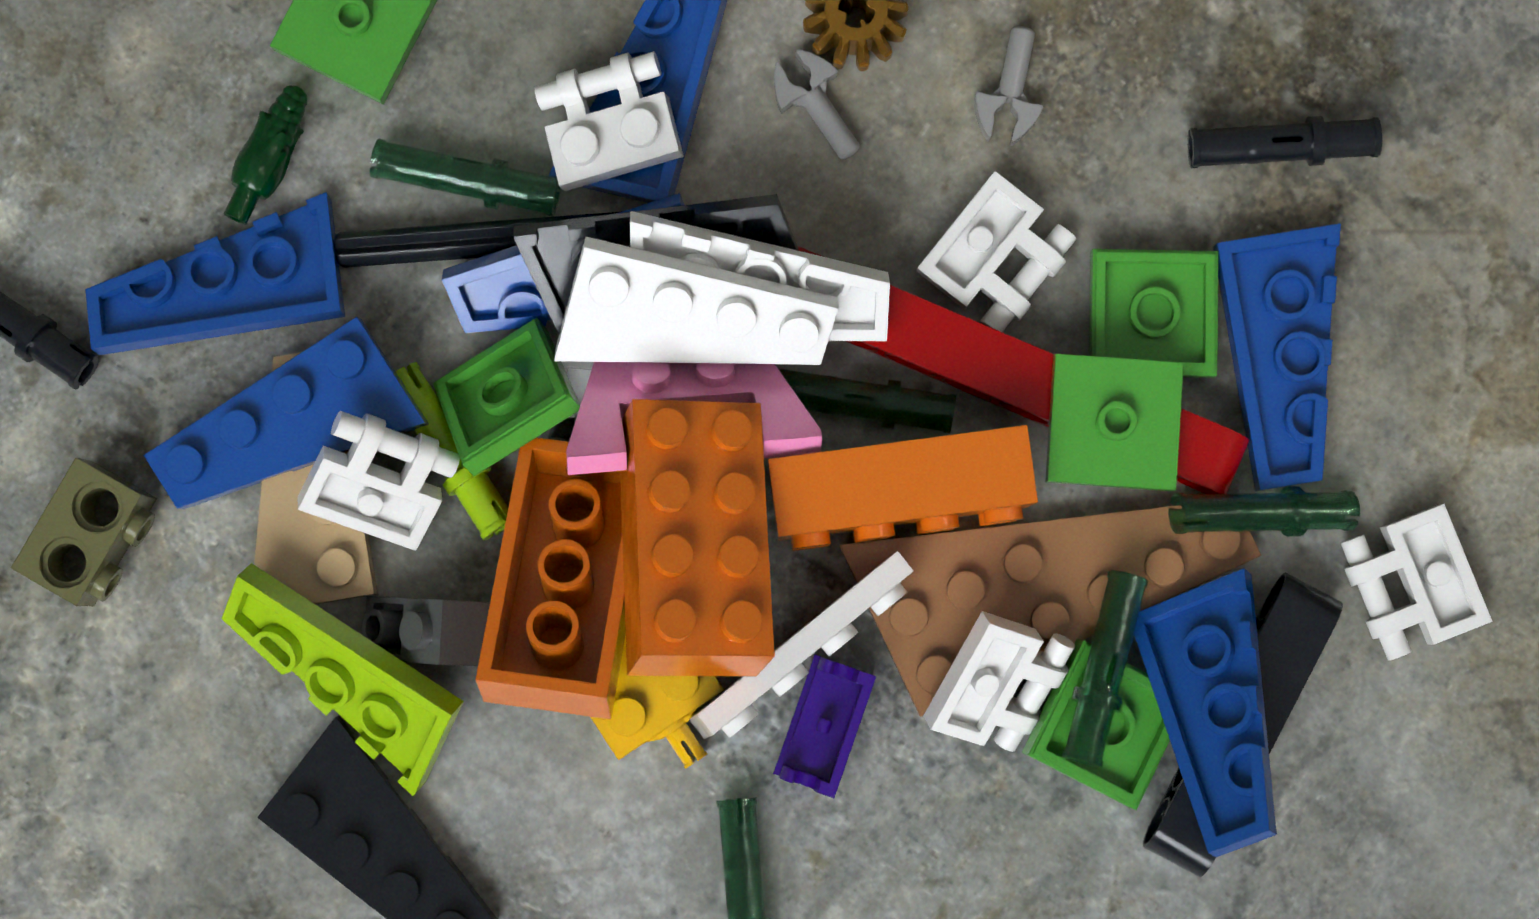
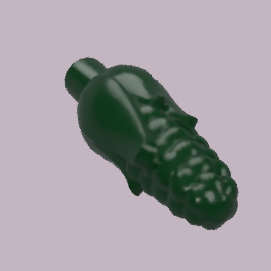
(266, 153)

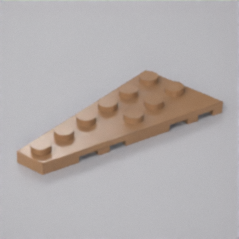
(1034, 575)

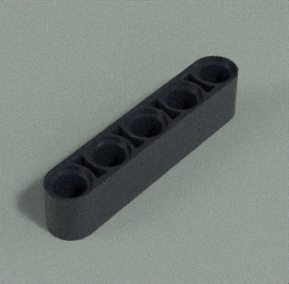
(1291, 637)

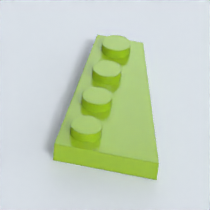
(345, 672)

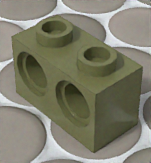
(72, 522)

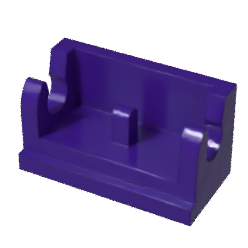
(824, 725)

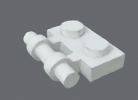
(612, 139)
(980, 242)
(371, 497)
(1433, 574)
(987, 674)

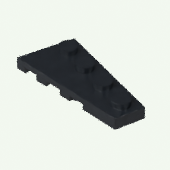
(555, 247)

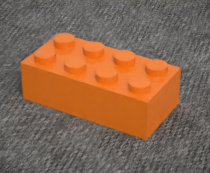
(903, 484)
(695, 540)
(557, 590)

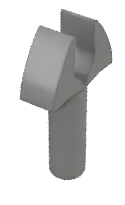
(1010, 89)
(816, 101)

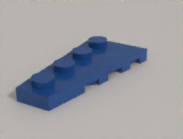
(244, 283)
(284, 419)

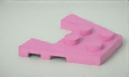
(598, 433)

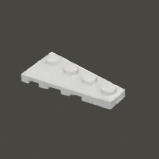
(860, 289)
(679, 311)
(827, 631)

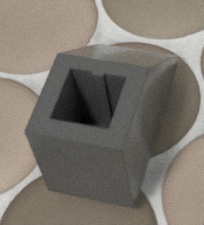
(427, 629)

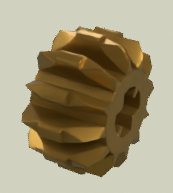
(831, 25)

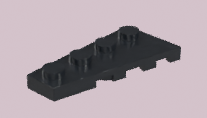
(366, 836)

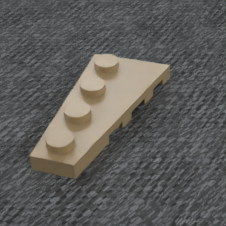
(306, 551)

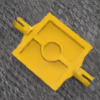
(655, 709)

